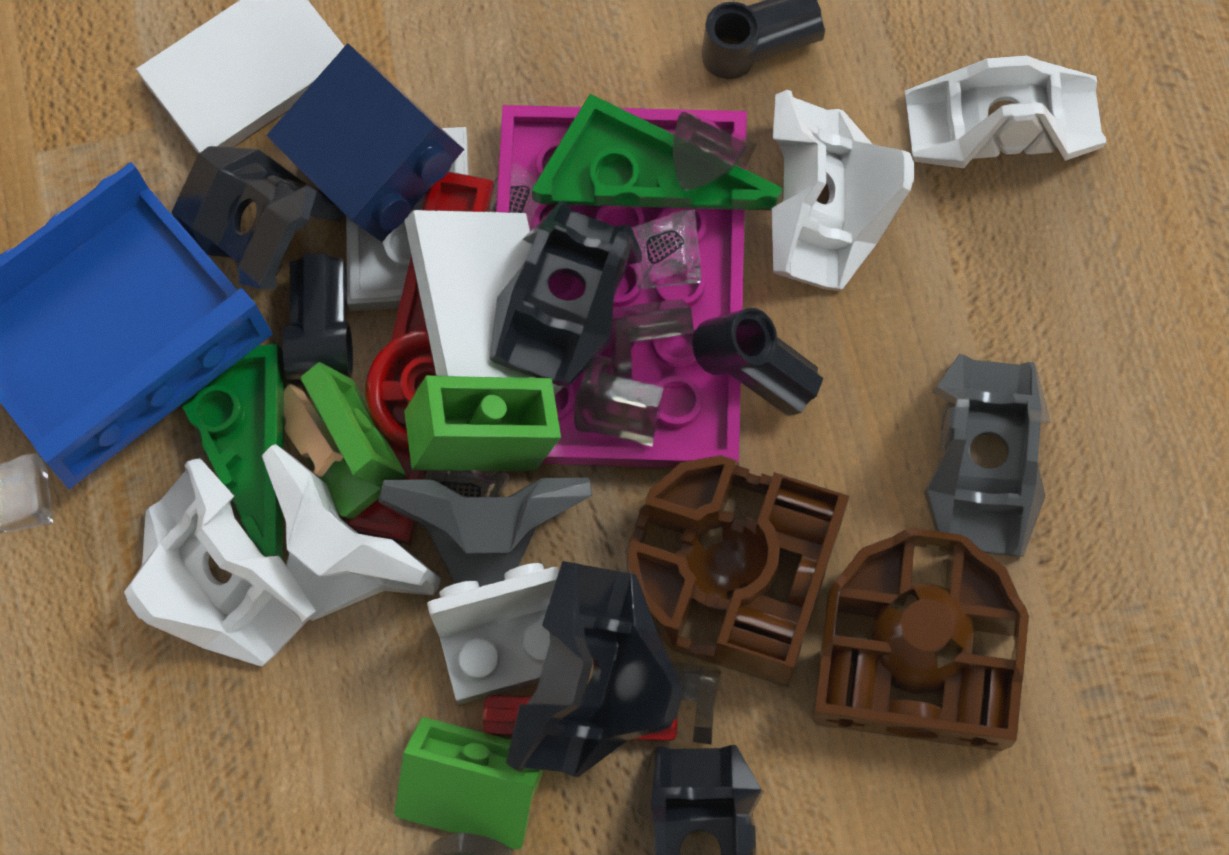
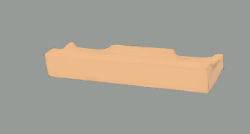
(309, 431)

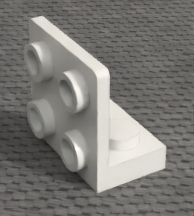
(495, 631)

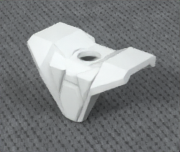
(1050, 111)
(865, 186)
(329, 556)
(178, 594)

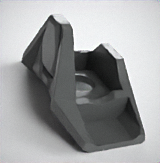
(984, 504)
(481, 535)

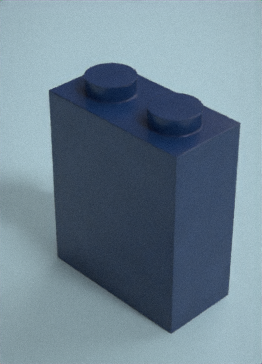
(365, 143)

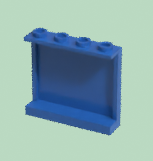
(112, 325)

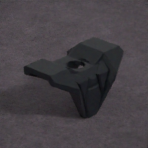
(222, 188)
(554, 335)
(632, 686)
(701, 792)

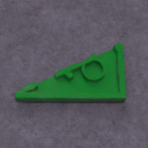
(630, 163)
(237, 423)

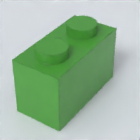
(481, 423)

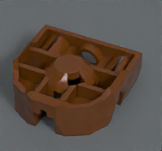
(758, 631)
(905, 646)

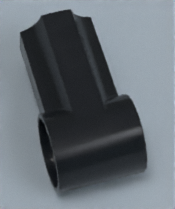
(763, 30)
(317, 317)
(751, 352)

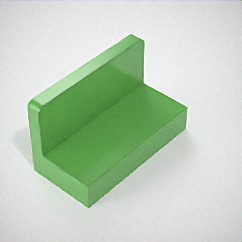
(365, 451)
(463, 785)

